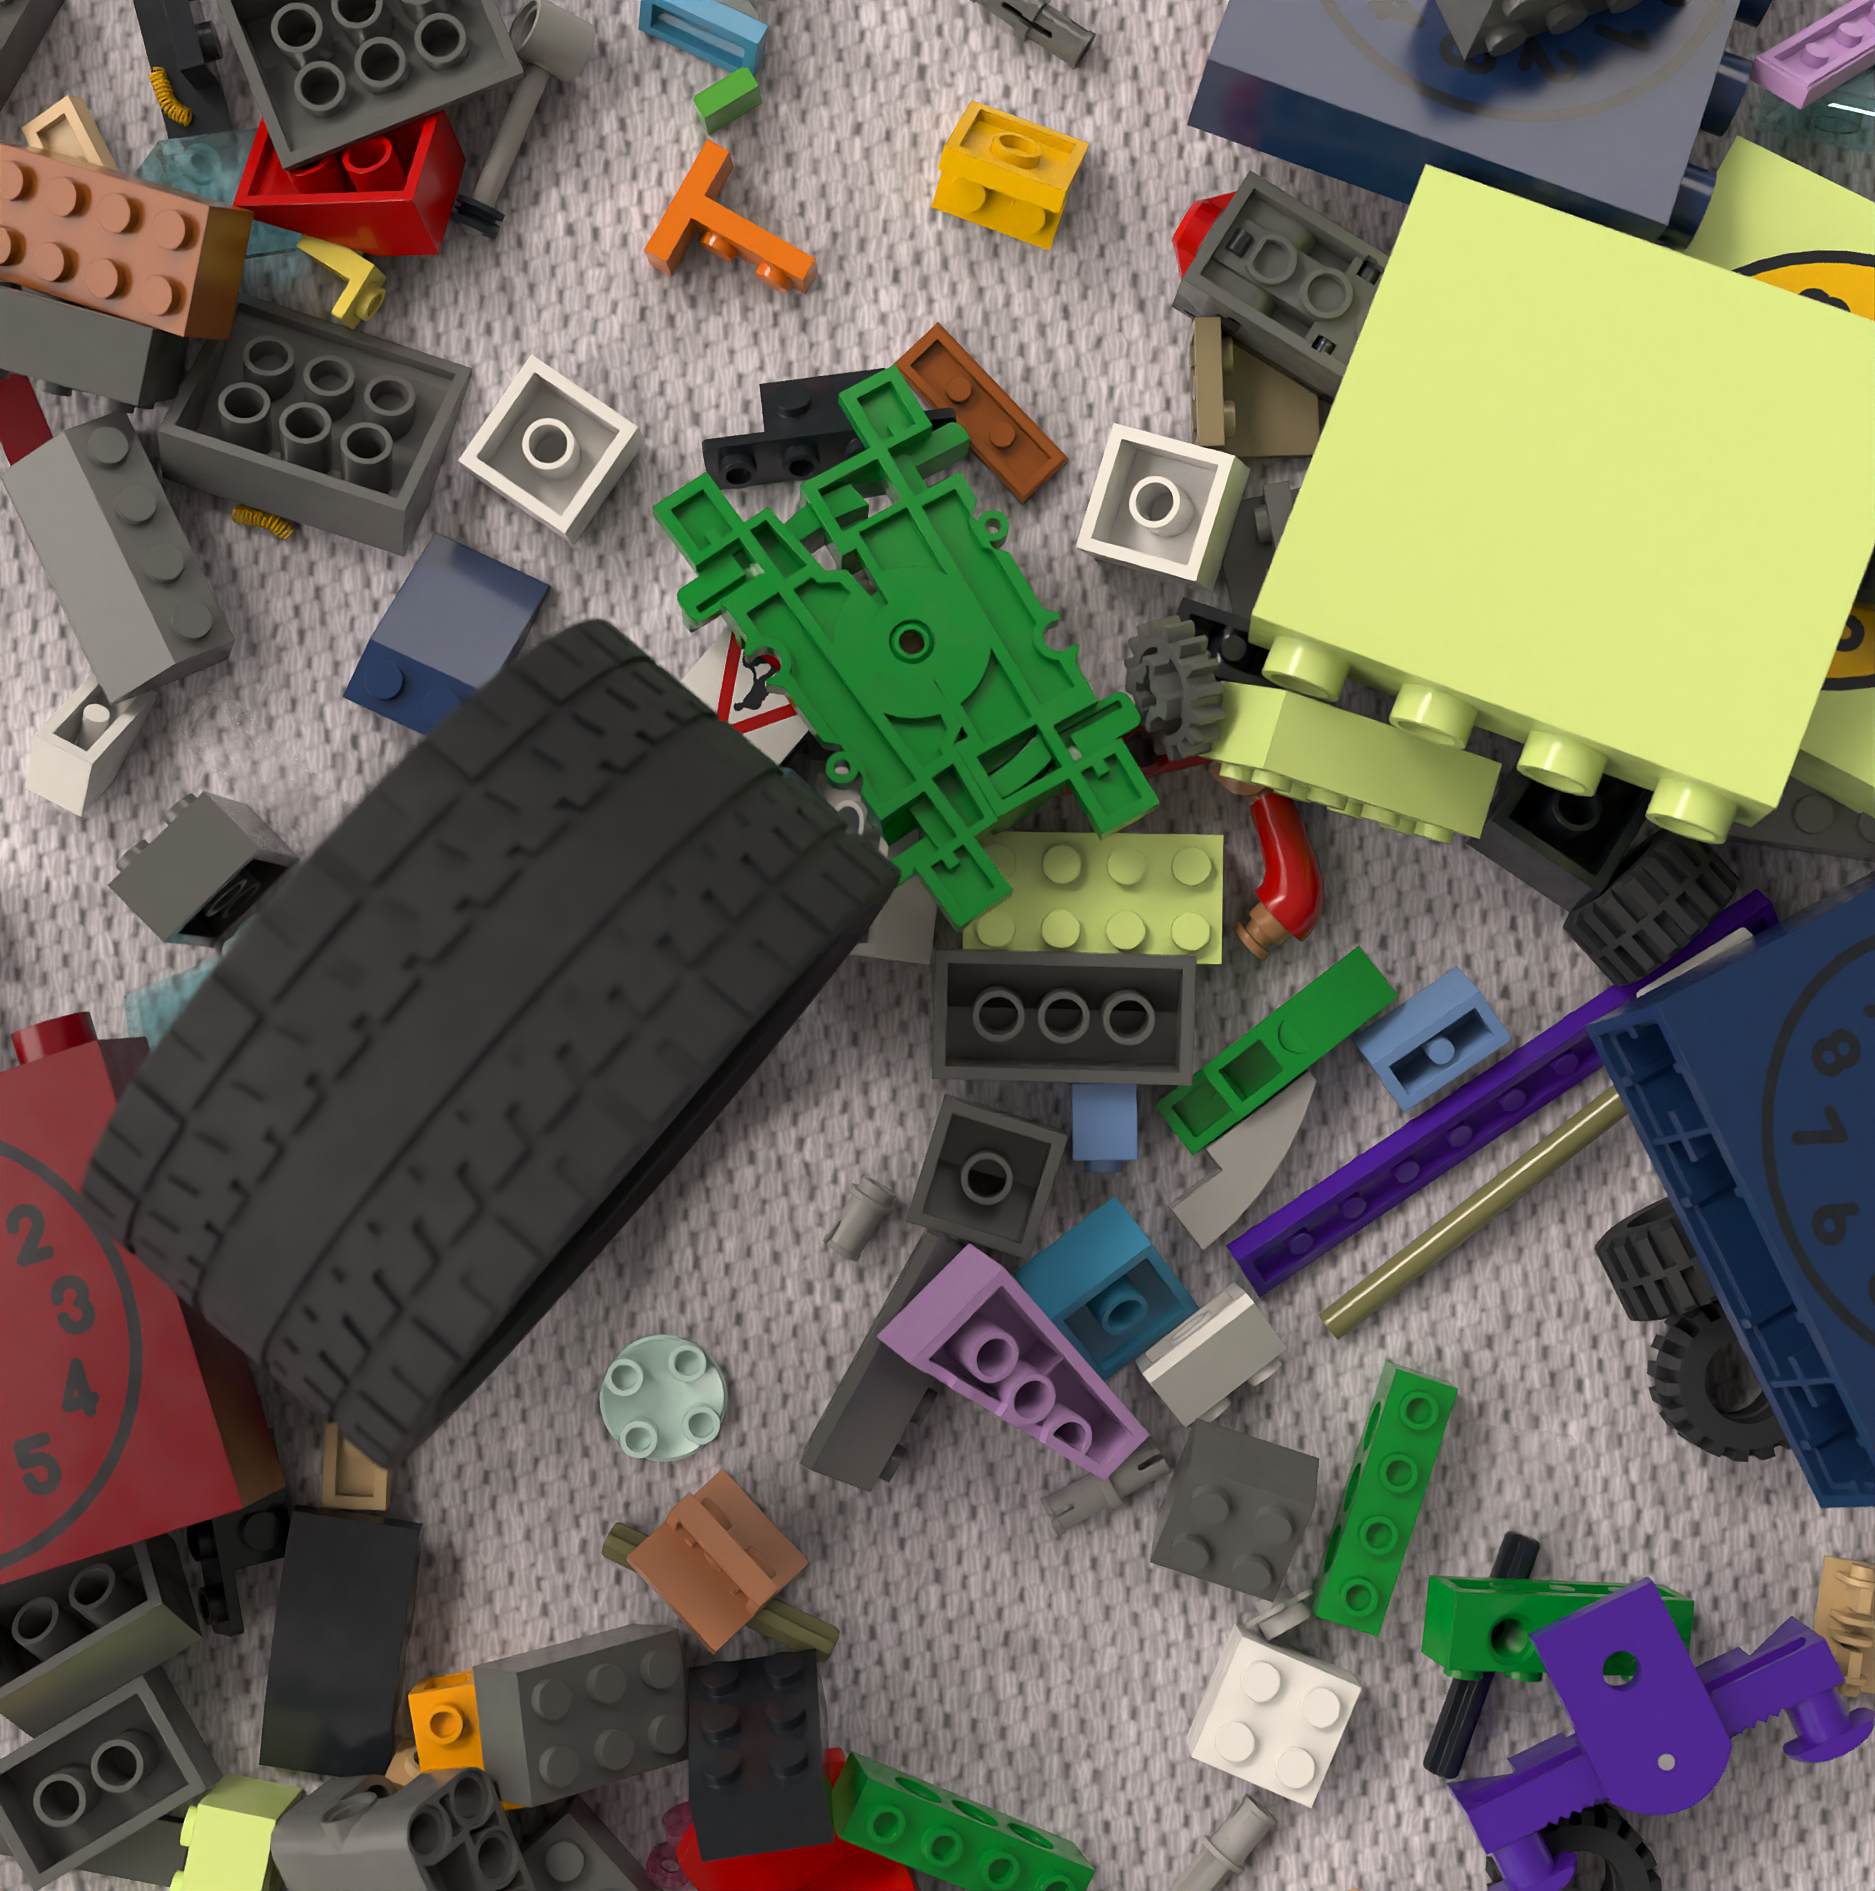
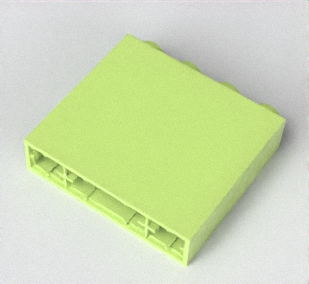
(1584, 507)

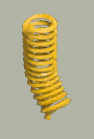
(162, 90)
(272, 524)

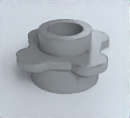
(1282, 1613)

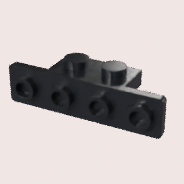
(188, 51)
(801, 434)
(232, 1543)

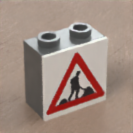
(741, 698)

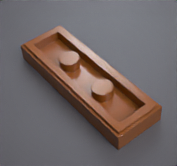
(997, 427)

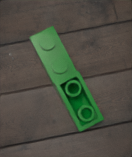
(1276, 1050)

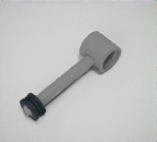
(549, 45)

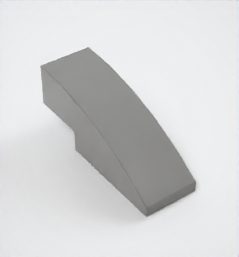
(1245, 1162)

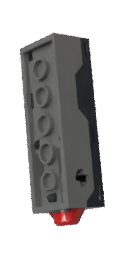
(1279, 279)

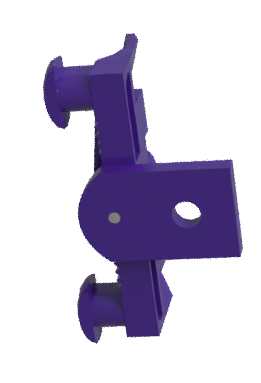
(1654, 1739)

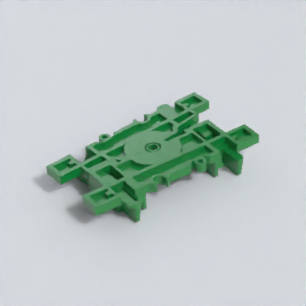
(901, 711)

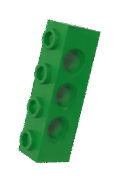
(1382, 1498)
(1467, 1609)
(950, 1833)

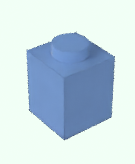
(1103, 1125)

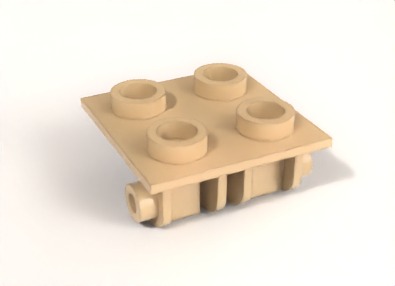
(1848, 1621)

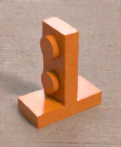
(723, 230)

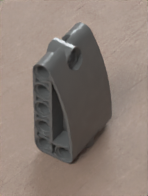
(427, 1837)

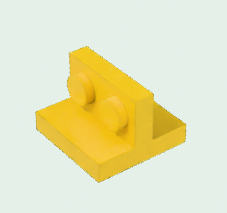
(1008, 174)

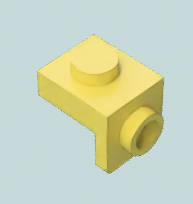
(364, 290)

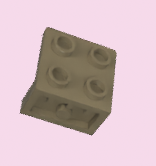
(1244, 403)

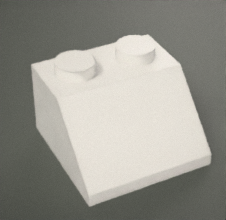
(1212, 1356)

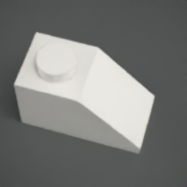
(84, 746)

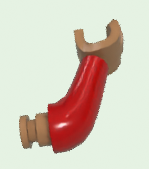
(1292, 881)

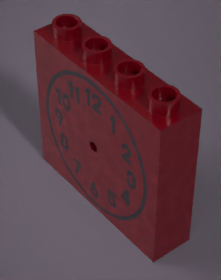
(112, 1387)

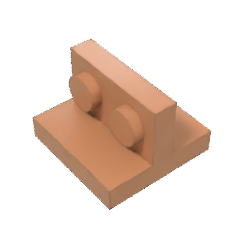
(717, 1561)

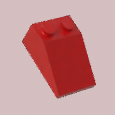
(371, 197)

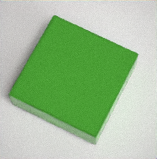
(727, 100)

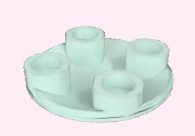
(663, 1398)

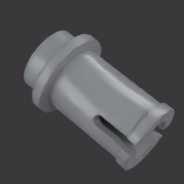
(860, 1217)

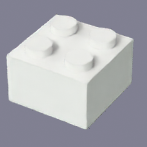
(552, 449)
(1163, 507)
(1273, 1715)

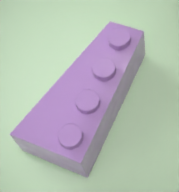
(1004, 1353)

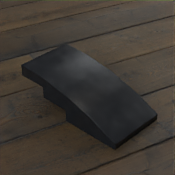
(340, 1642)

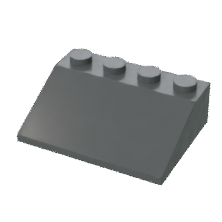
(363, 67)
(315, 424)

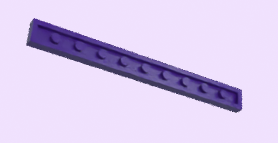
(1454, 1126)

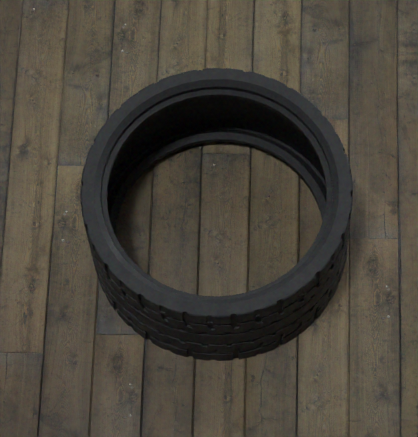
(479, 1033)

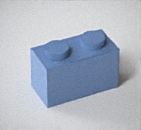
(1431, 1039)

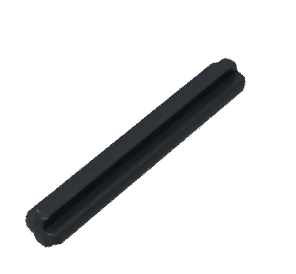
(1467, 1697)

